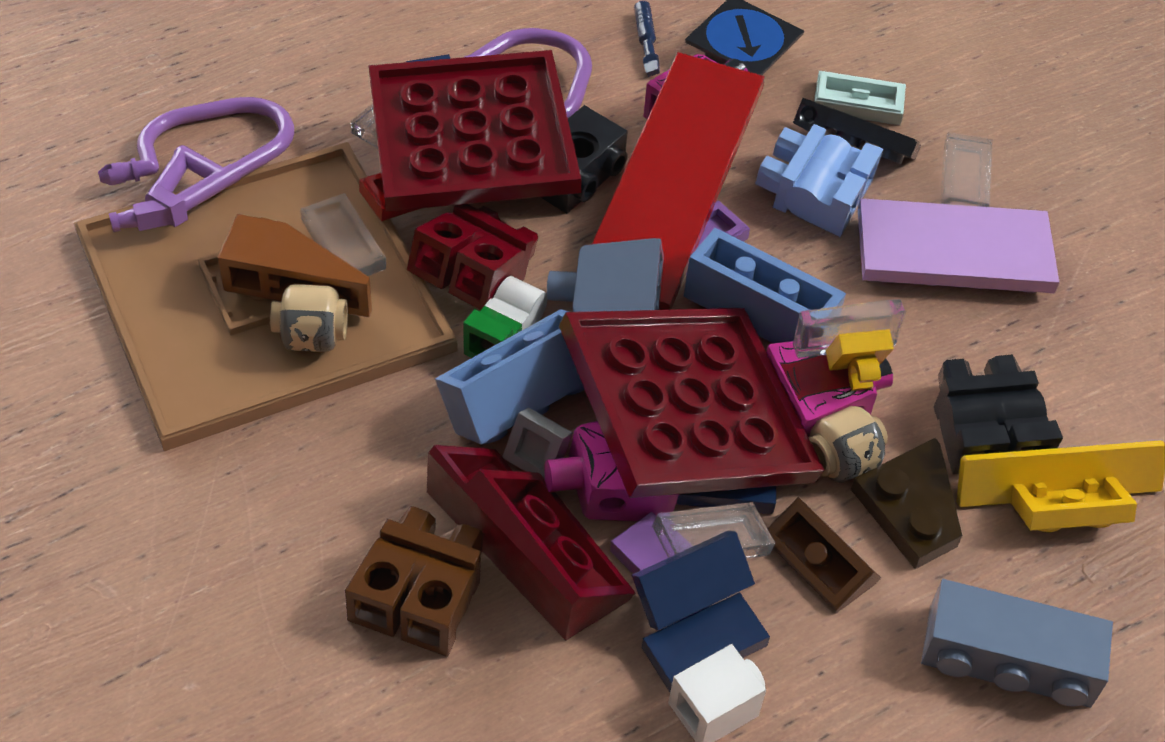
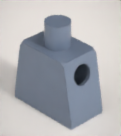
(612, 277)

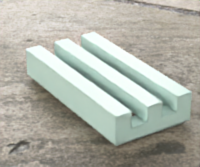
(861, 97)

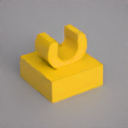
(861, 355)

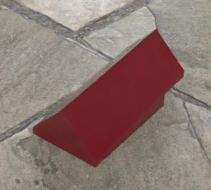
(528, 536)

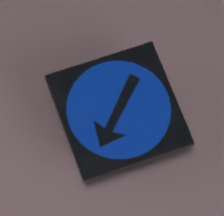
(744, 34)

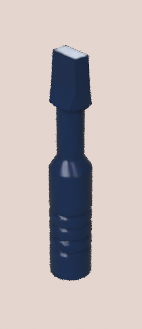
(647, 37)

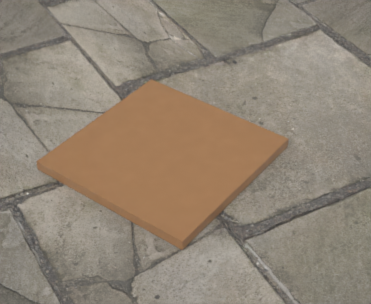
(210, 353)

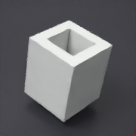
(717, 695)

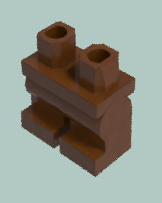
(416, 581)

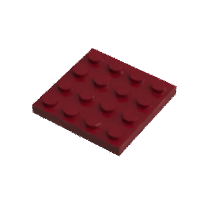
(472, 130)
(688, 401)

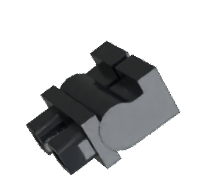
(992, 410)

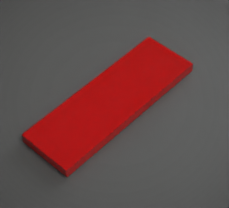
(682, 162)

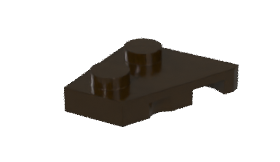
(913, 503)

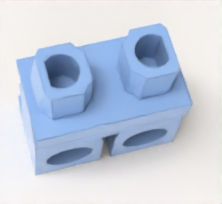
(822, 176)

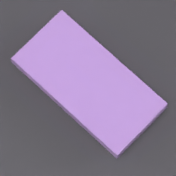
(956, 246)

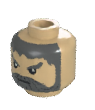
(310, 318)
(849, 443)

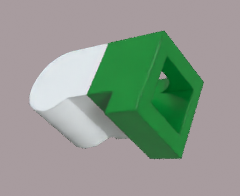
(509, 312)

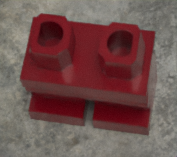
(470, 253)

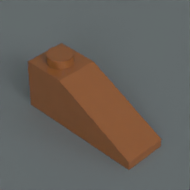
(270, 255)

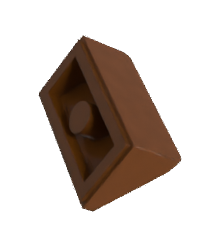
(821, 556)

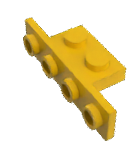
(1065, 484)

